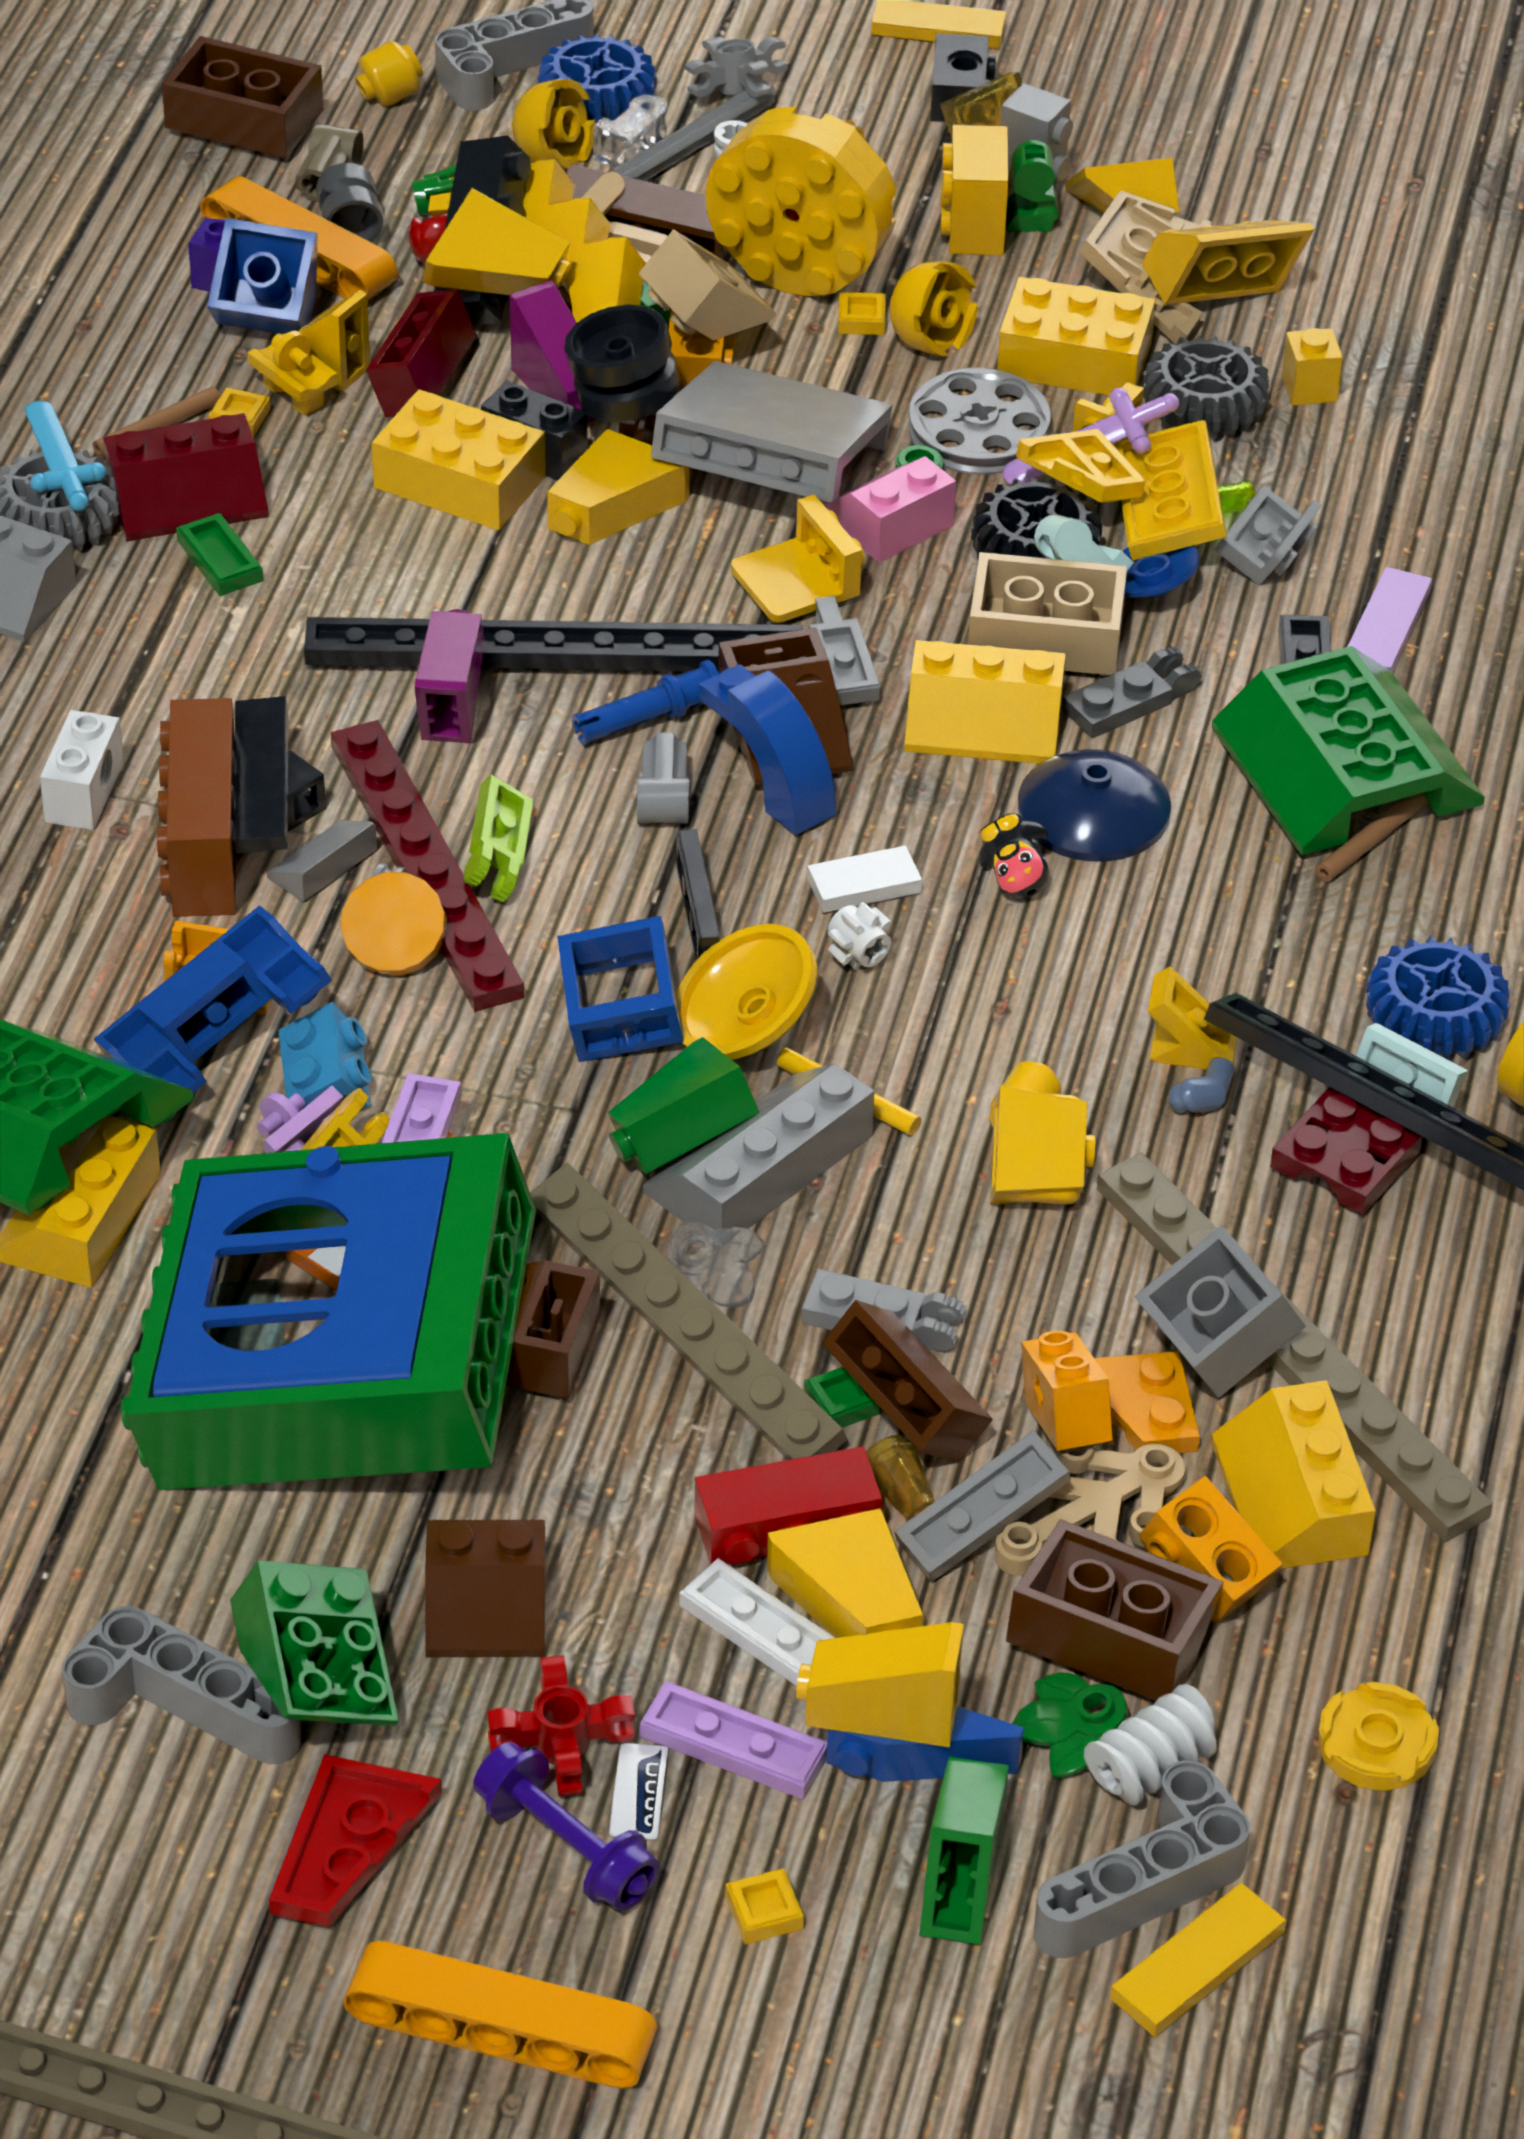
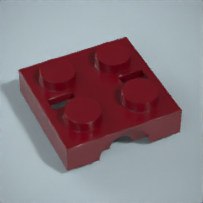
(1344, 1152)

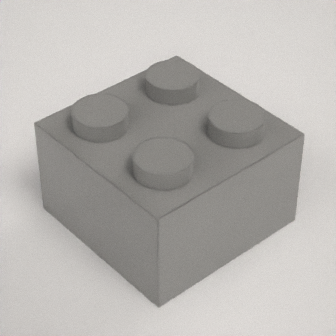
(1220, 1311)

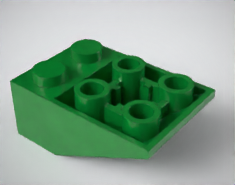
(315, 1642)

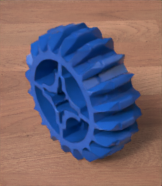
(606, 69)
(1439, 996)

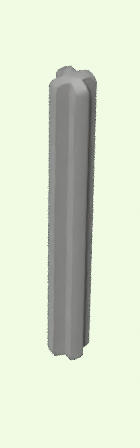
(693, 136)

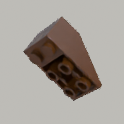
(805, 669)
(553, 1327)

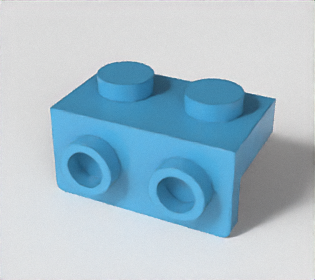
(323, 1053)

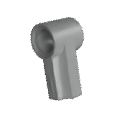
(663, 784)

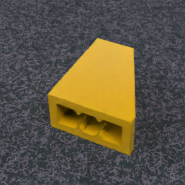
(495, 250)
(614, 489)
(845, 1574)
(886, 1683)

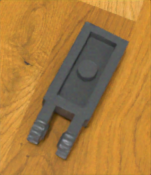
(1131, 692)

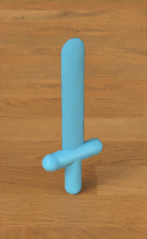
(63, 466)

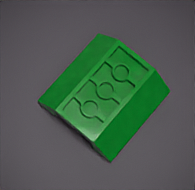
(1336, 741)
(53, 1095)

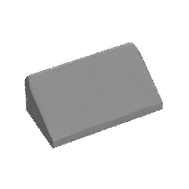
(325, 858)

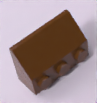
(1112, 1611)

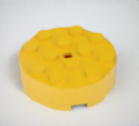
(801, 202)

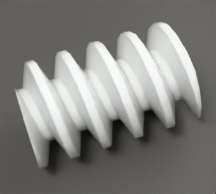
(1146, 1745)

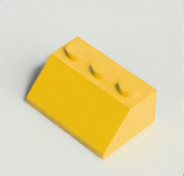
(1224, 259)
(984, 702)
(79, 1230)
(1297, 1476)

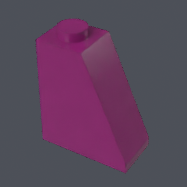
(538, 339)
(449, 676)

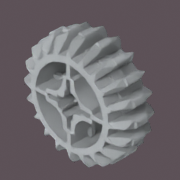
(51, 509)

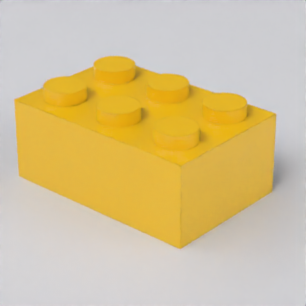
(1075, 336)
(458, 459)

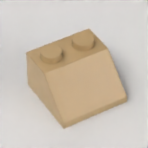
(702, 290)

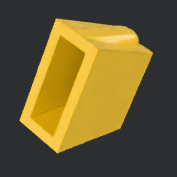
(1039, 1147)

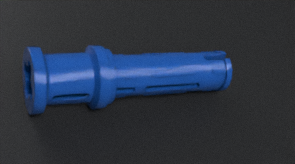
(669, 697)

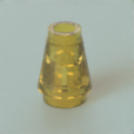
(900, 1475)

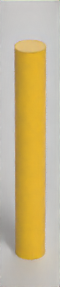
(883, 1109)

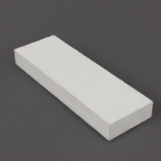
(752, 1619)

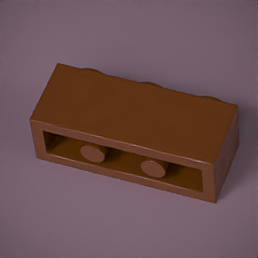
(907, 1381)

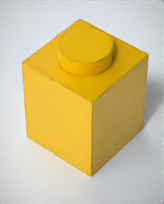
(1311, 366)

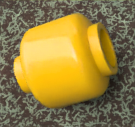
(389, 73)

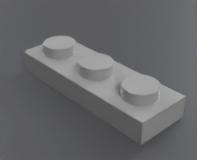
(982, 1506)

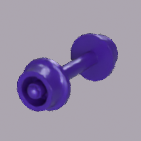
(619, 1870)

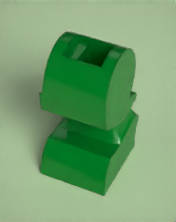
(1034, 199)

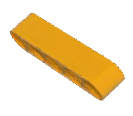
(343, 258)
(501, 2014)

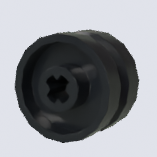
(622, 363)

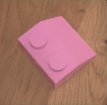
(898, 508)

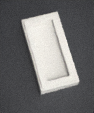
(864, 878)

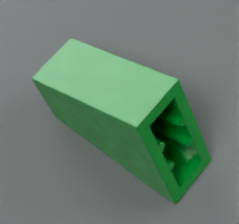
(681, 1107)
(963, 1850)

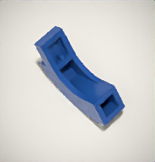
(783, 740)

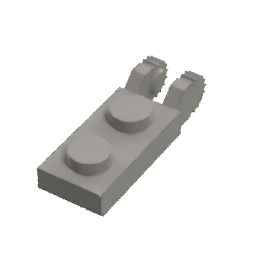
(926, 1316)

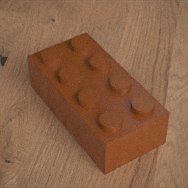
(198, 807)

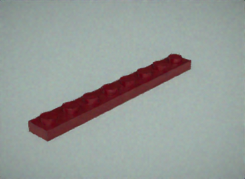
(417, 844)

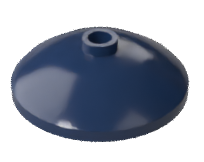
(1095, 805)

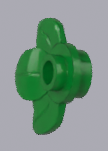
(1064, 1720)

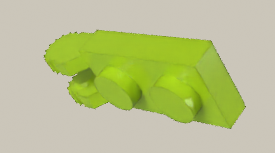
(498, 836)

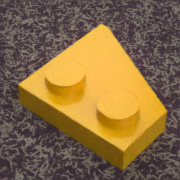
(1085, 463)

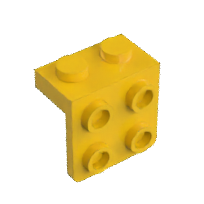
(811, 566)

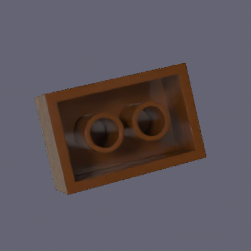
(243, 96)

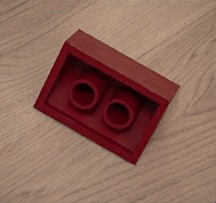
(185, 475)

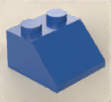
(264, 277)

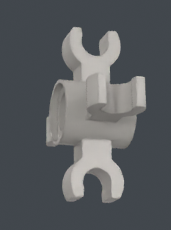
(736, 66)

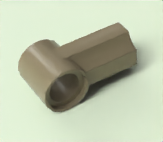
(328, 147)

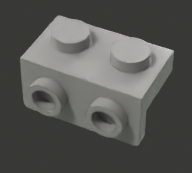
(1264, 535)

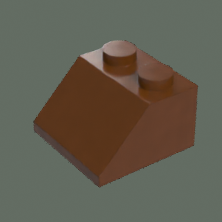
(485, 1588)

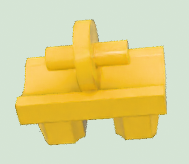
(294, 370)

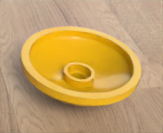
(747, 989)

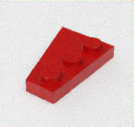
(346, 1834)

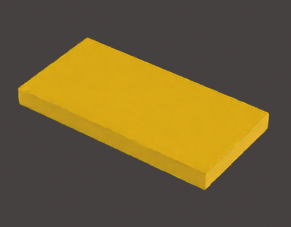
(1179, 493)

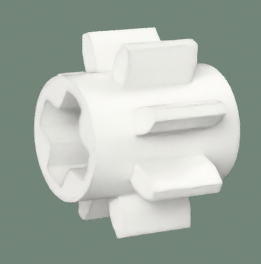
(859, 936)

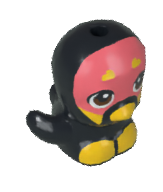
(1015, 858)

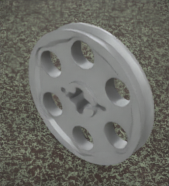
(977, 418)

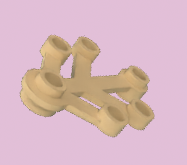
(1149, 1470)

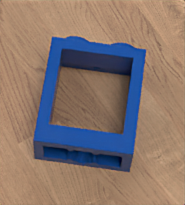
(651, 1017)

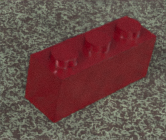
(421, 349)

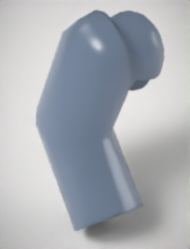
(1204, 1092)

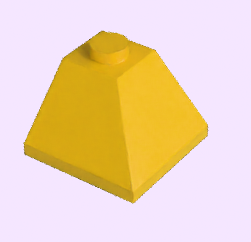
(1145, 179)

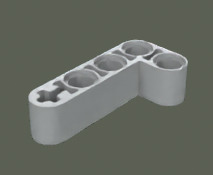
(503, 44)
(150, 1658)
(1199, 1841)

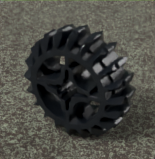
(1010, 515)

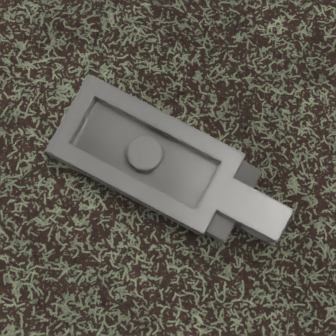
(847, 654)

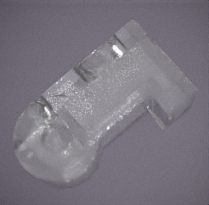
(631, 132)

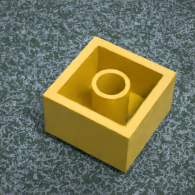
(975, 189)

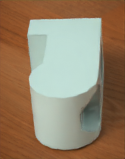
(1072, 541)

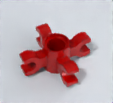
(562, 1724)

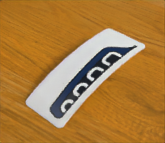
(638, 1789)

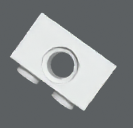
(81, 770)

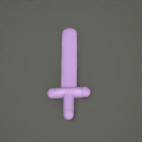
(1124, 423)

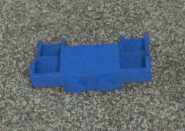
(213, 997)

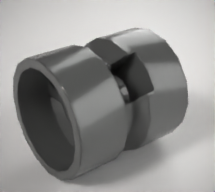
(350, 200)

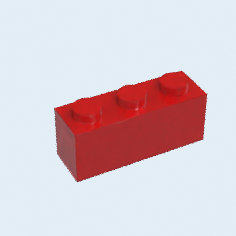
(747, 1503)

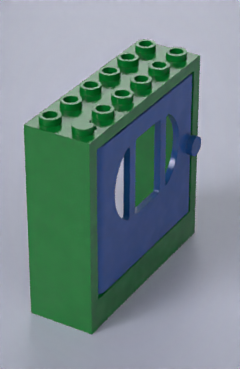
(409, 1345)

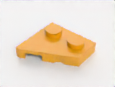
(1151, 1400)

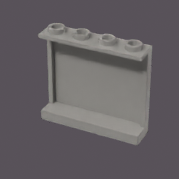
(768, 430)

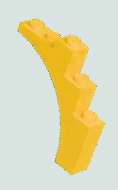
(602, 267)

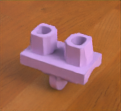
(290, 1126)

